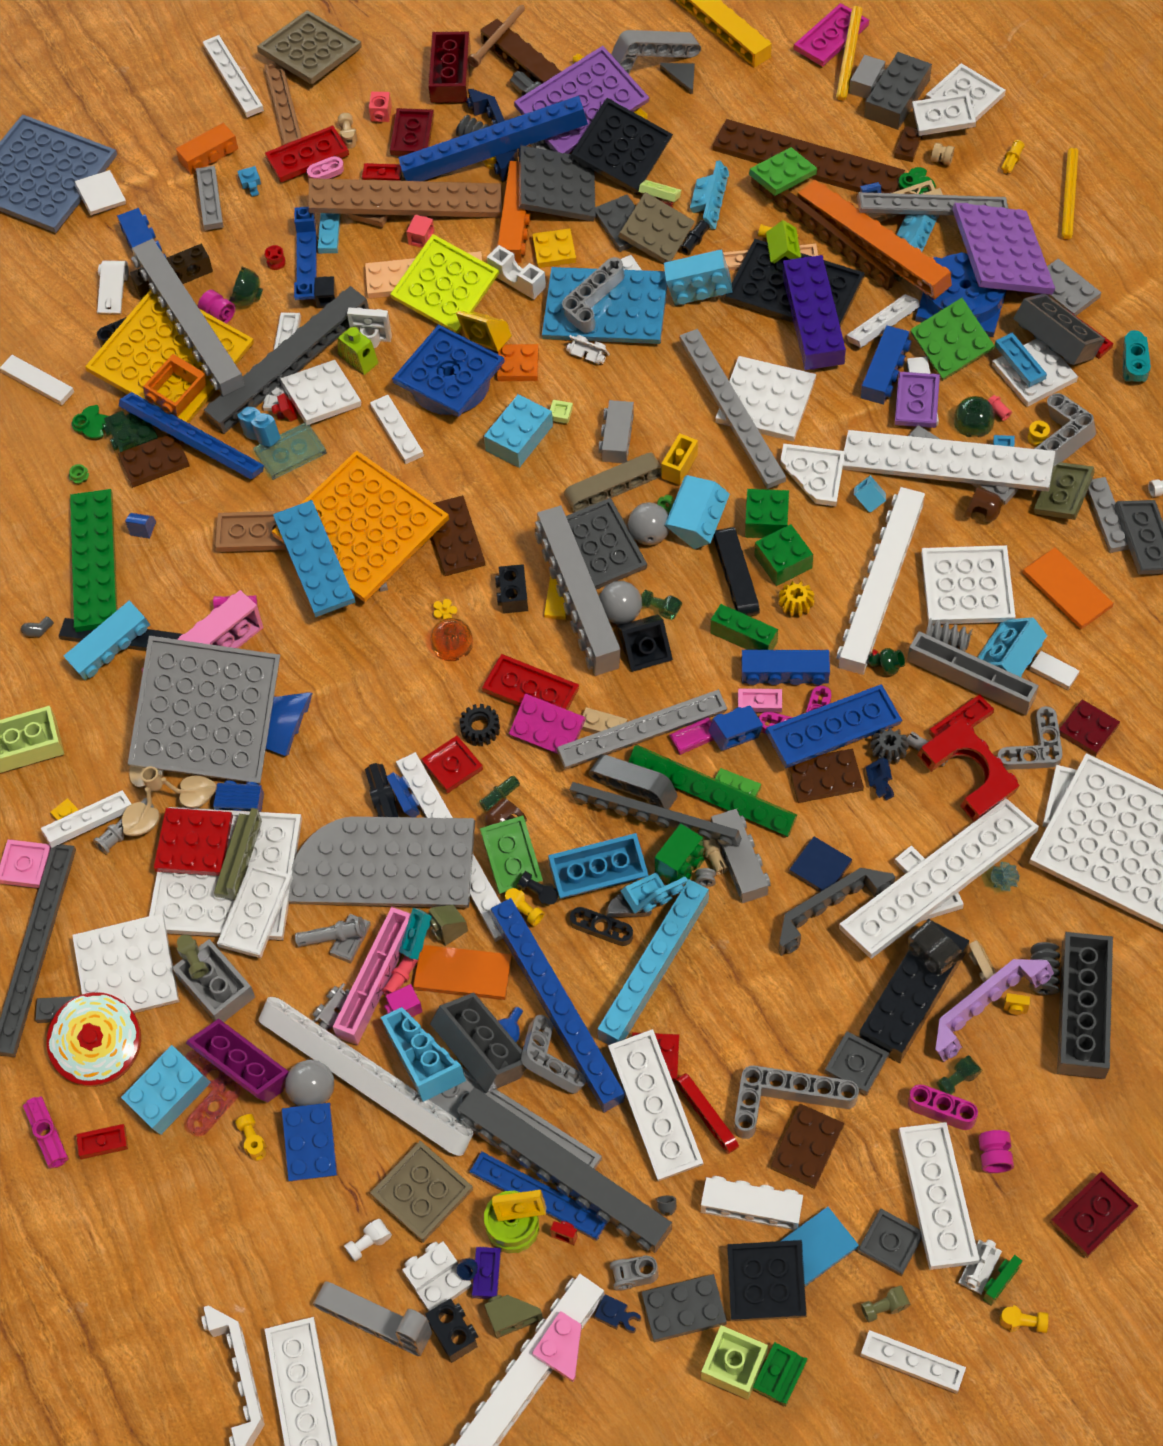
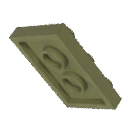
(1066, 491)

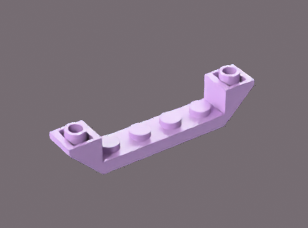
(1036, 971)

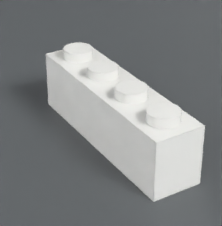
(751, 1203)

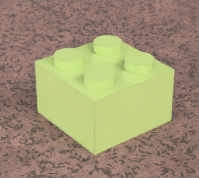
(734, 1362)

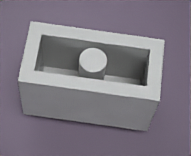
(866, 76)

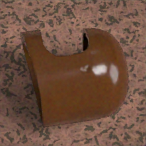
(985, 503)
(501, 812)

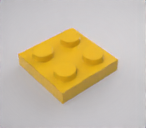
(554, 248)

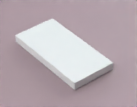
(255, 911)

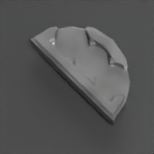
(620, 908)

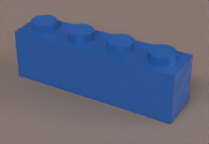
(136, 229)
(885, 365)
(785, 666)

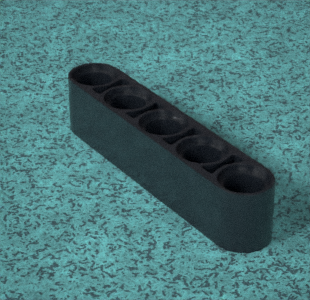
(736, 571)

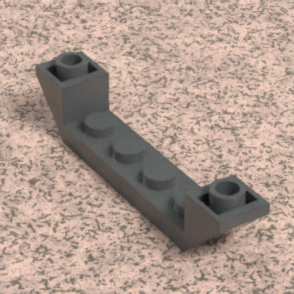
(874, 880)

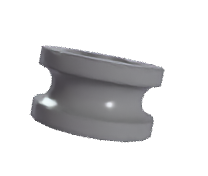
(705, 877)

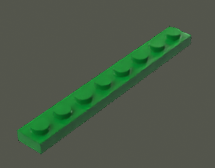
(716, 791)

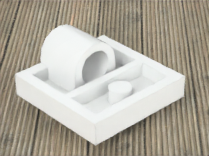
(371, 323)

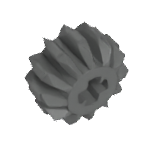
(897, 743)

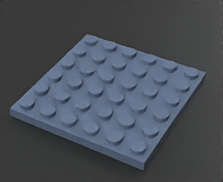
(41, 171)

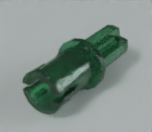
(499, 792)

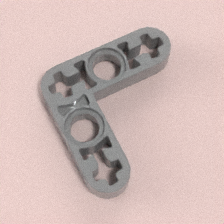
(1039, 751)
(535, 1056)

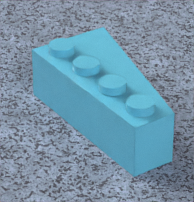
(424, 1060)

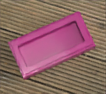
(692, 736)

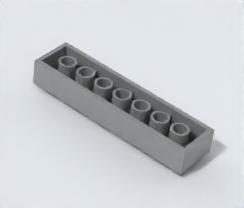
(577, 590)

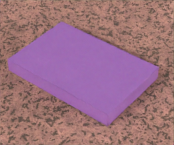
(917, 399)

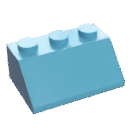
(697, 511)
(1014, 644)

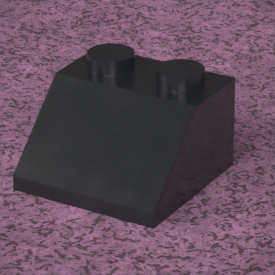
(645, 642)

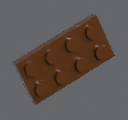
(457, 539)

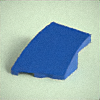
(286, 721)

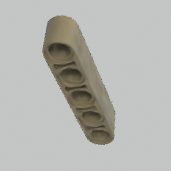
(613, 482)

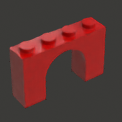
(962, 741)

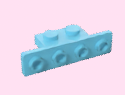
(709, 194)
(917, 229)

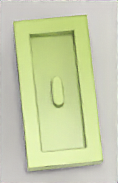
(659, 190)

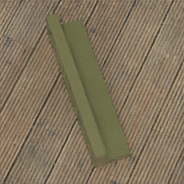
(238, 855)

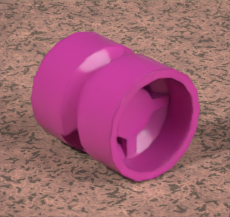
(217, 306)
(996, 1154)

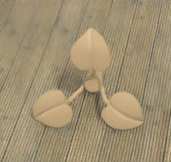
(142, 818)

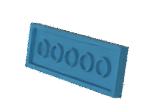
(314, 558)

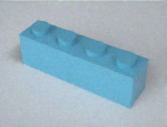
(107, 640)

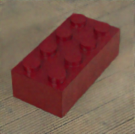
(449, 66)

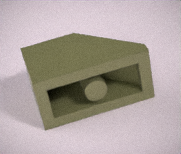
(510, 1314)

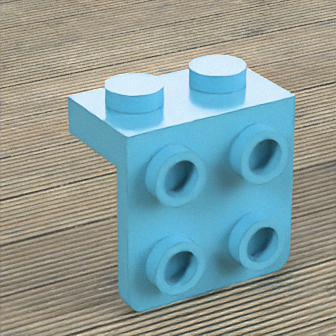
(649, 891)

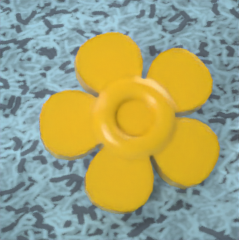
(444, 609)

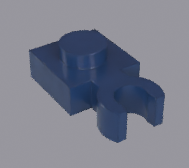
(613, 1312)

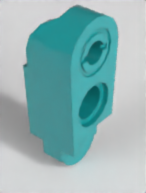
(1136, 357)

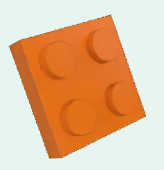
(519, 363)

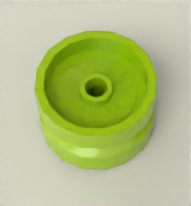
(507, 1235)

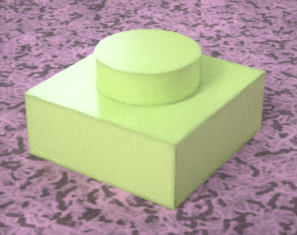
(561, 411)

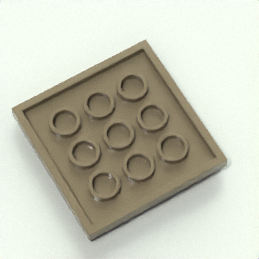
(309, 47)

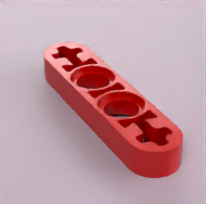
(707, 1113)

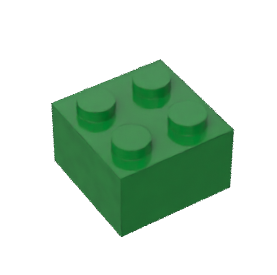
(766, 512)
(783, 555)
(679, 855)

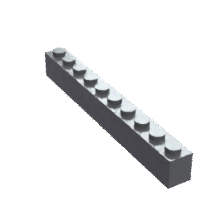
(285, 359)
(565, 1170)

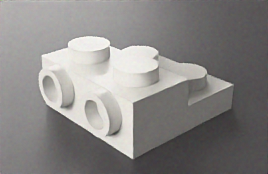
(435, 1276)

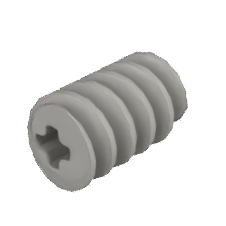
(949, 636)

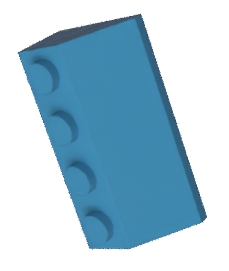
(597, 866)

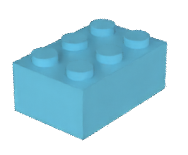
(698, 277)
(518, 430)
(166, 1089)

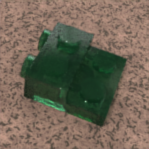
(128, 431)

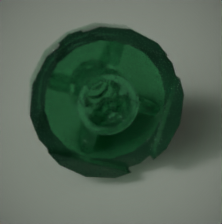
(246, 288)
(974, 416)

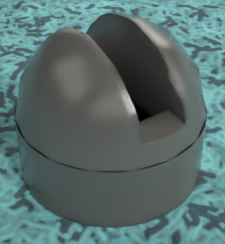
(666, 1204)

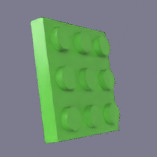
(952, 339)

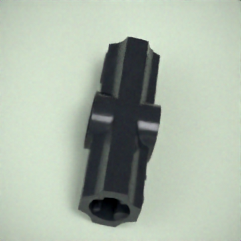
(381, 791)

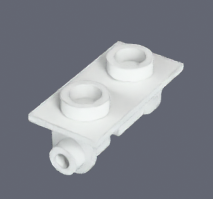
(581, 345)
(977, 1275)

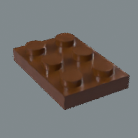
(153, 460)
(826, 776)
(807, 1146)

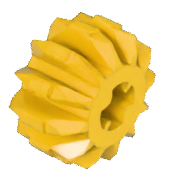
(796, 599)

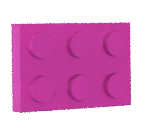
(546, 724)

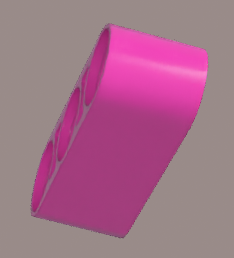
(935, 1097)

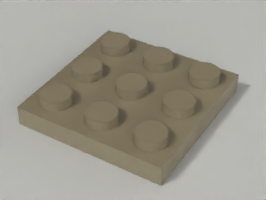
(656, 228)
(421, 1191)

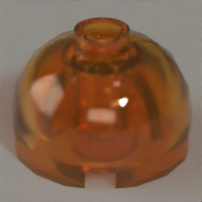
(451, 639)

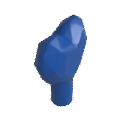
(510, 1024)

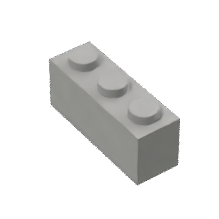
(616, 431)

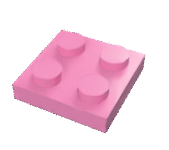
(23, 863)

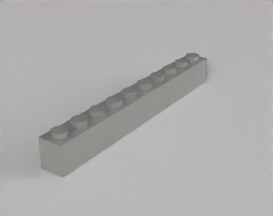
(187, 317)

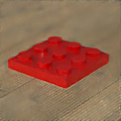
(193, 841)

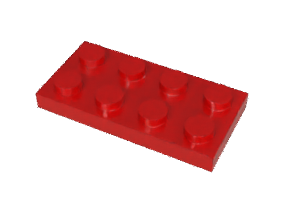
(296, 157)
(513, 679)

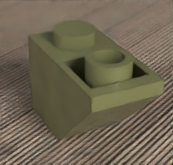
(447, 923)

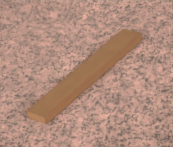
(283, 102)

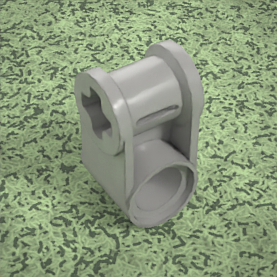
(631, 1270)

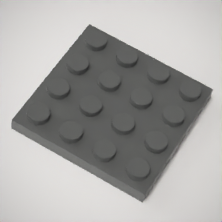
(555, 184)
(605, 543)

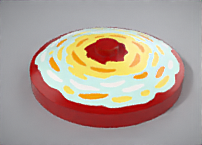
(94, 1039)

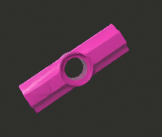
(51, 1143)

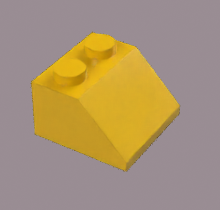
(484, 330)

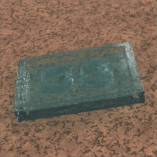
(291, 451)

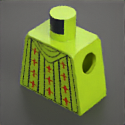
(357, 350)

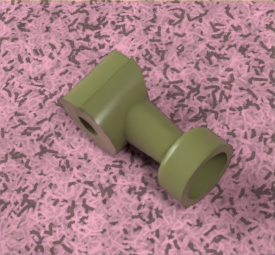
(189, 951)
(895, 1302)

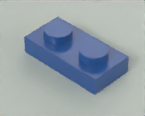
(407, 801)

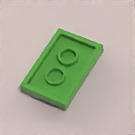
(783, 171)
(510, 852)

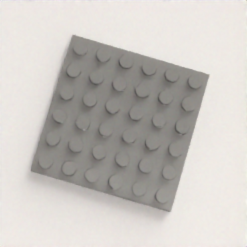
(204, 709)

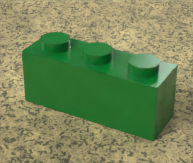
(743, 629)

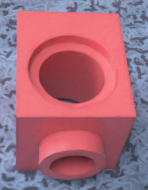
(380, 106)
(420, 231)

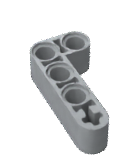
(609, 273)

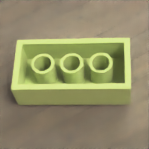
(29, 739)

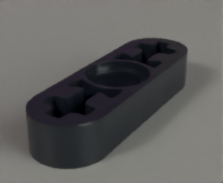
(584, 927)

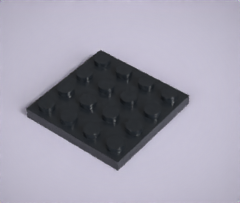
(621, 145)

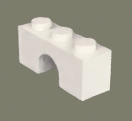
(528, 280)

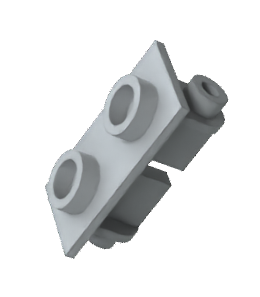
(326, 1013)

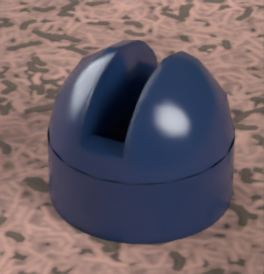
(464, 1269)

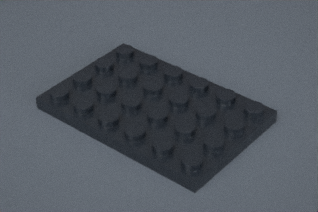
(762, 288)

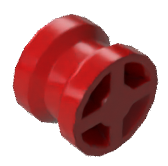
(275, 257)

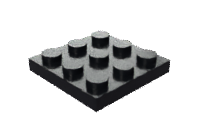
(766, 1280)

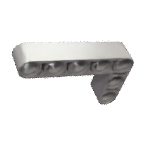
(653, 43)
(1076, 430)
(788, 1092)
(405, 1332)

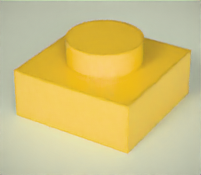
(63, 809)
(1016, 1004)

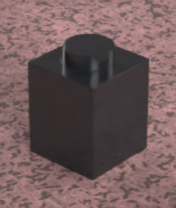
(325, 290)

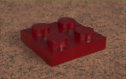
(1088, 727)

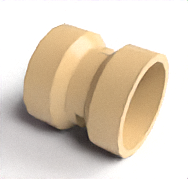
(942, 154)

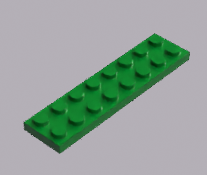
(93, 558)

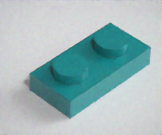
(415, 933)

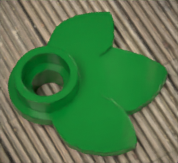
(915, 176)
(91, 422)

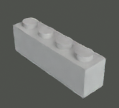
(742, 860)

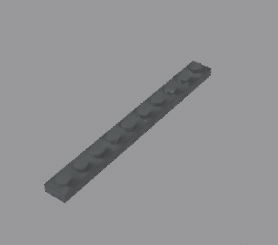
(34, 948)

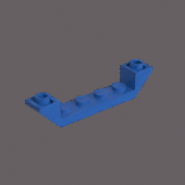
(306, 253)

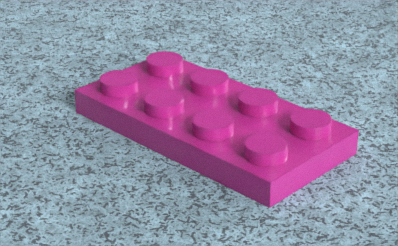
(828, 35)

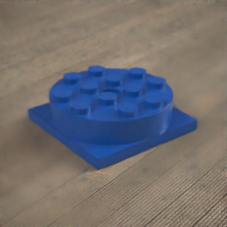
(982, 301)
(448, 372)

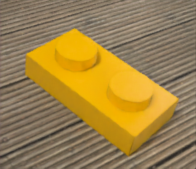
(519, 1205)

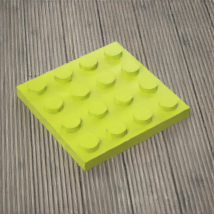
(444, 282)

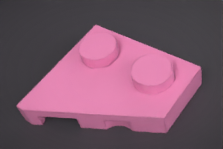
(560, 1346)

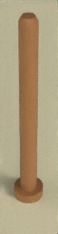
(475, 59)

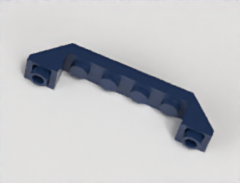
(485, 103)

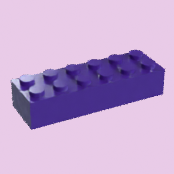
(813, 312)

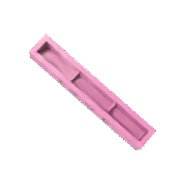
(372, 978)

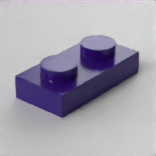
(487, 1277)

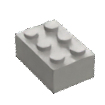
(222, 989)

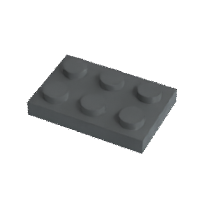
(613, 218)
(684, 1308)

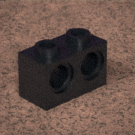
(514, 588)
(448, 1331)

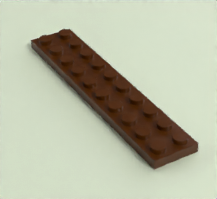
(832, 165)

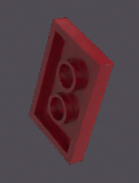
(411, 131)
(1094, 1214)

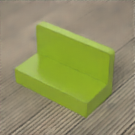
(783, 242)

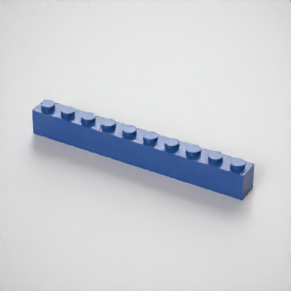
(493, 140)
(557, 1005)

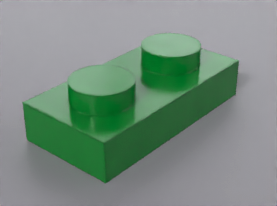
(1007, 1272)

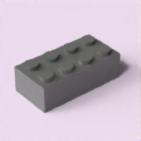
(897, 89)
(1058, 329)
(479, 1042)

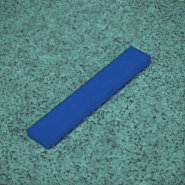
(558, 1205)

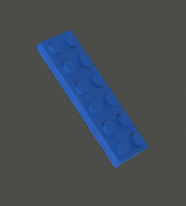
(833, 726)

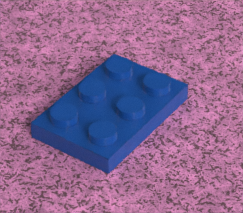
(309, 1142)

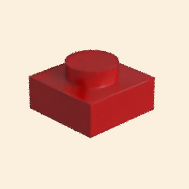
(564, 1232)

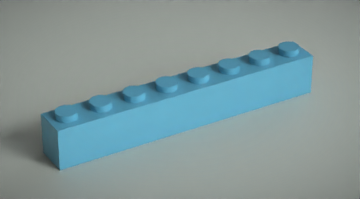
(653, 963)

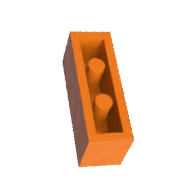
(207, 148)

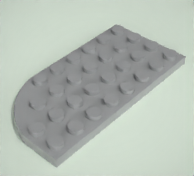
(386, 863)

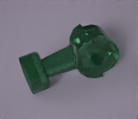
(667, 607)
(965, 1070)

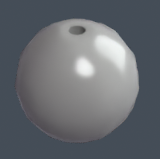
(648, 524)
(621, 602)
(309, 1083)

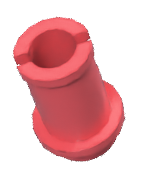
(999, 408)

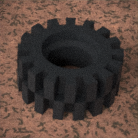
(479, 735)

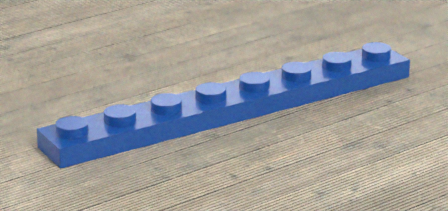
(191, 435)

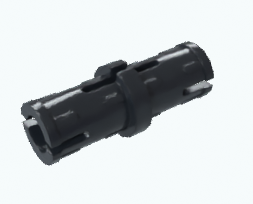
(694, 237)

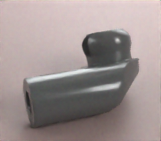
(36, 629)

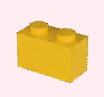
(679, 459)

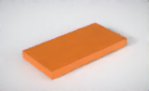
(1068, 588)
(463, 972)

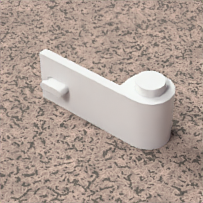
(111, 285)

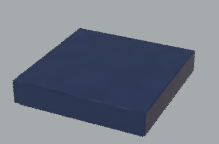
(820, 865)

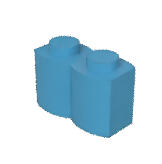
(259, 426)

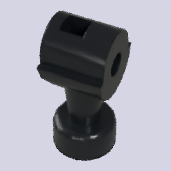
(546, 892)

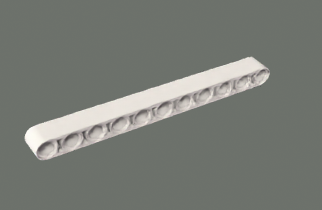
(366, 1076)

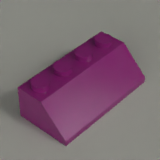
(240, 1060)

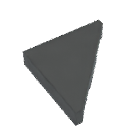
(681, 73)

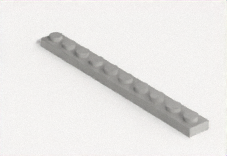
(732, 409)

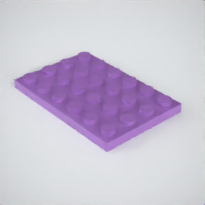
(591, 79)
(1003, 248)

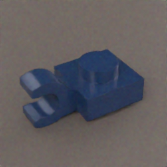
(878, 776)

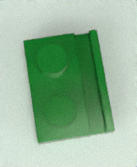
(780, 1374)

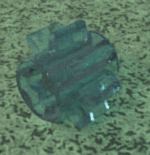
(1005, 876)

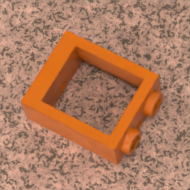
(182, 369)

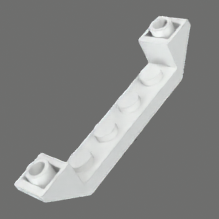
(220, 1324)

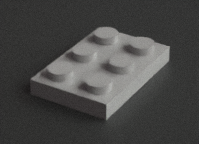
(1071, 289)

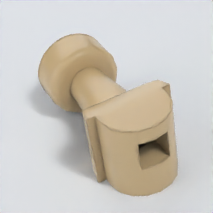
(348, 134)

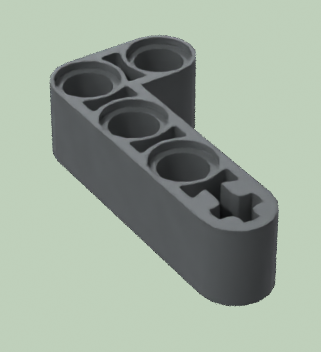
(634, 780)

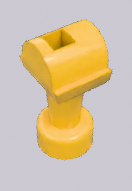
(534, 915)
(254, 1144)
(1013, 1318)

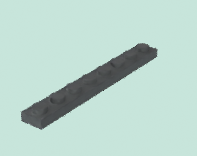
(663, 817)

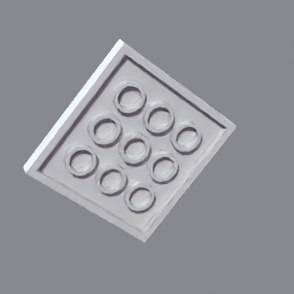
(771, 395)
(968, 584)
(128, 962)

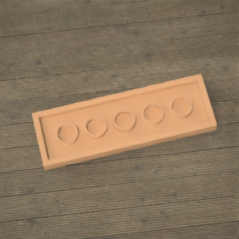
(385, 275)

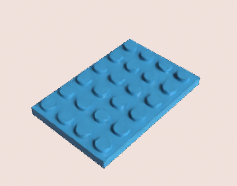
(626, 314)

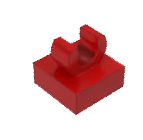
(284, 408)

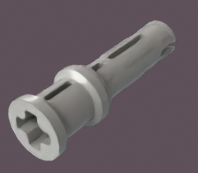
(112, 835)
(340, 931)

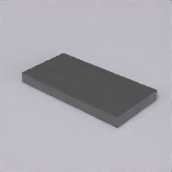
(1143, 533)

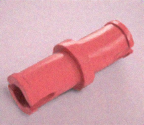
(400, 975)

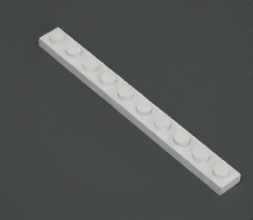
(434, 807)

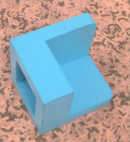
(870, 494)

